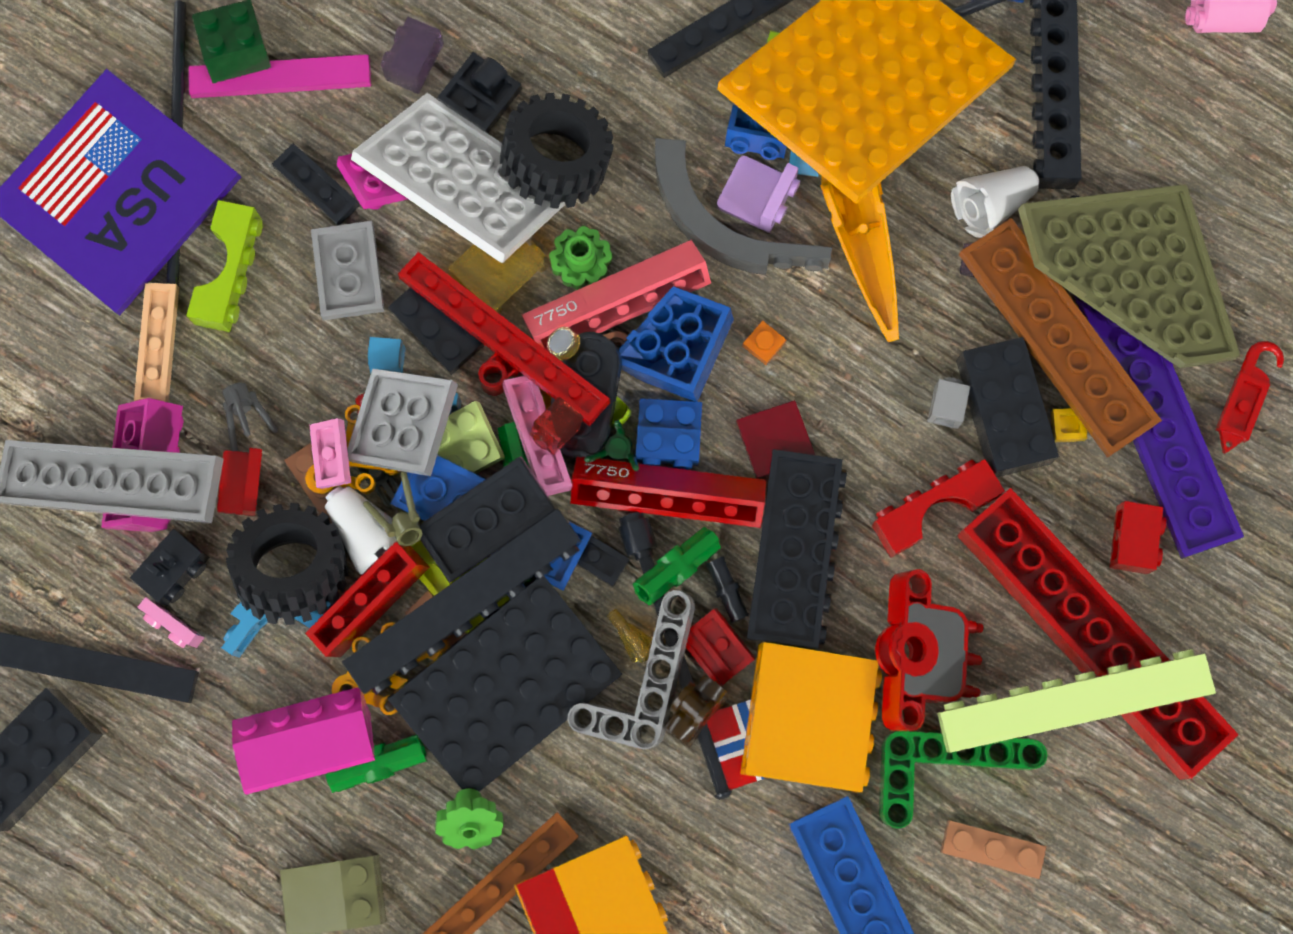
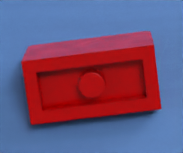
(239, 482)

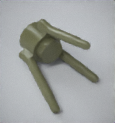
(404, 524)

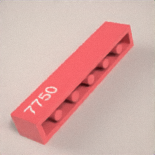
(620, 294)

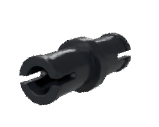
(727, 589)

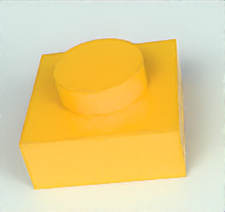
(1067, 426)

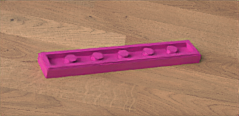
(287, 76)

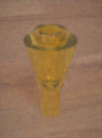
(634, 640)

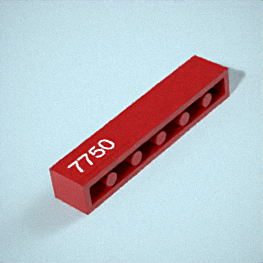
(669, 492)

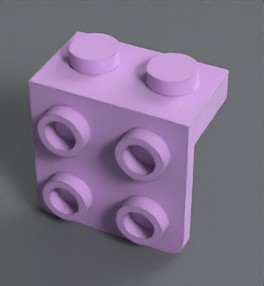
(758, 193)

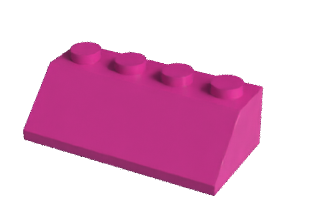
(150, 427)
(303, 740)

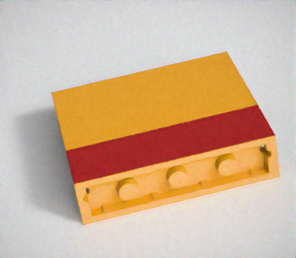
(594, 895)

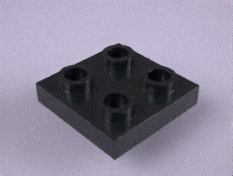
(480, 91)

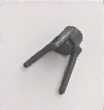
(238, 402)

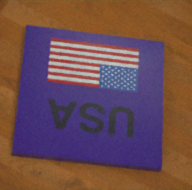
(114, 191)

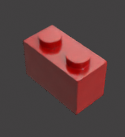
(1137, 537)

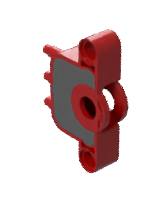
(936, 652)

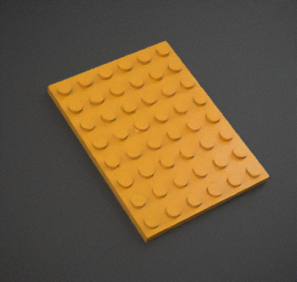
(865, 84)

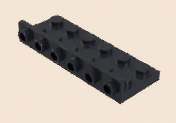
(796, 550)

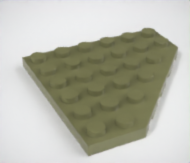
(1139, 266)

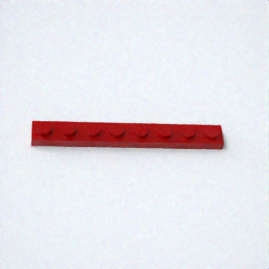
(503, 337)

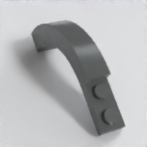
(711, 235)

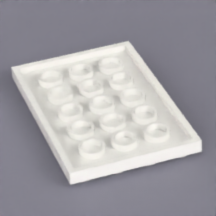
(454, 176)

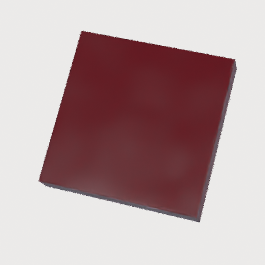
(773, 429)

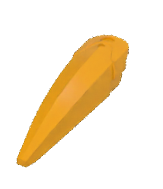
(867, 247)

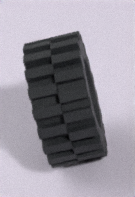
(549, 178)
(294, 594)

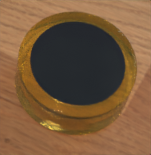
(563, 343)

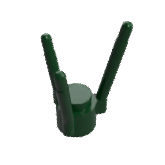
(617, 447)

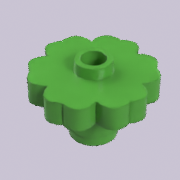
(578, 270)
(469, 821)

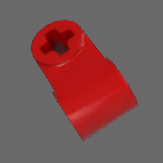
(496, 364)

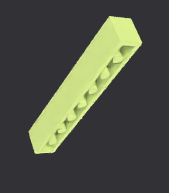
(1076, 702)

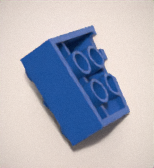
(677, 343)

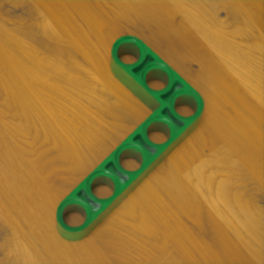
(914, 754)

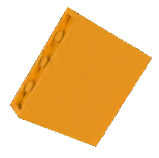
(811, 717)

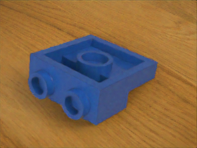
(747, 135)
(669, 433)

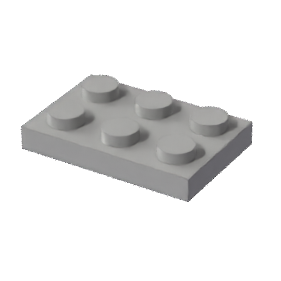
(347, 270)

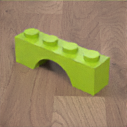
(217, 302)

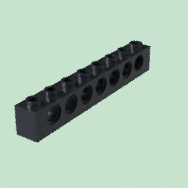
(1055, 172)

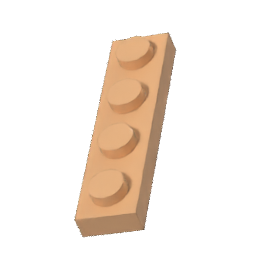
(156, 341)

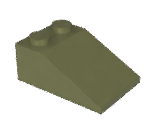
(333, 896)

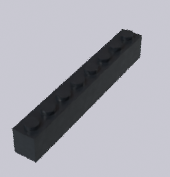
(462, 602)

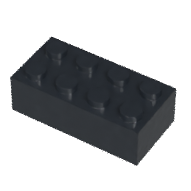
(1007, 407)
(39, 751)

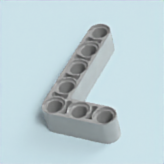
(651, 683)

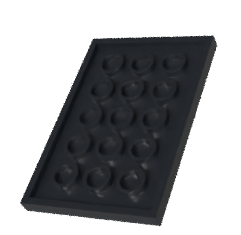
(504, 686)

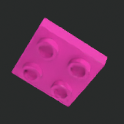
(366, 187)

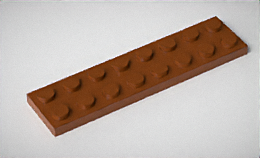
(1060, 339)

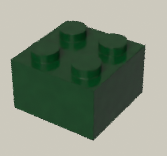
(231, 41)

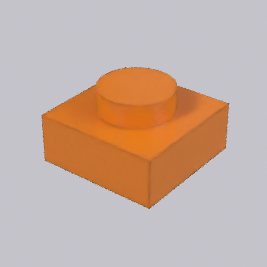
(764, 342)

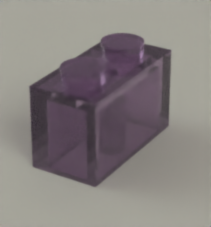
(412, 55)

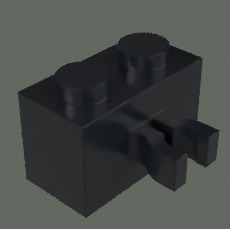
(170, 568)

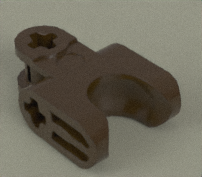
(694, 709)

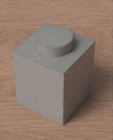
(948, 403)

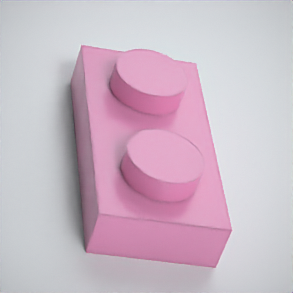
(330, 453)
(159, 616)

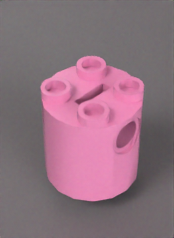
(1229, 15)

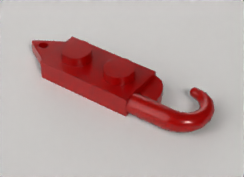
(1246, 397)

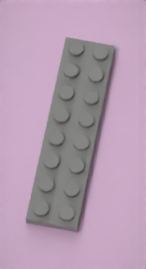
(110, 480)

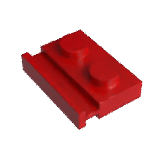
(718, 648)

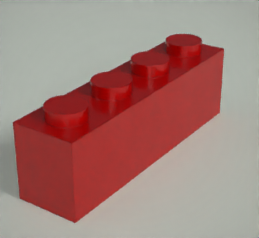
(367, 600)

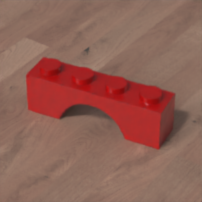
(971, 488)

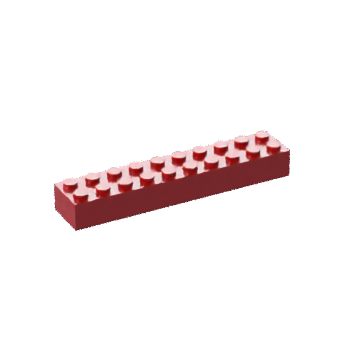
(1089, 626)

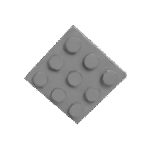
(401, 421)

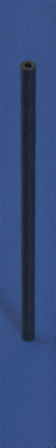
(177, 103)

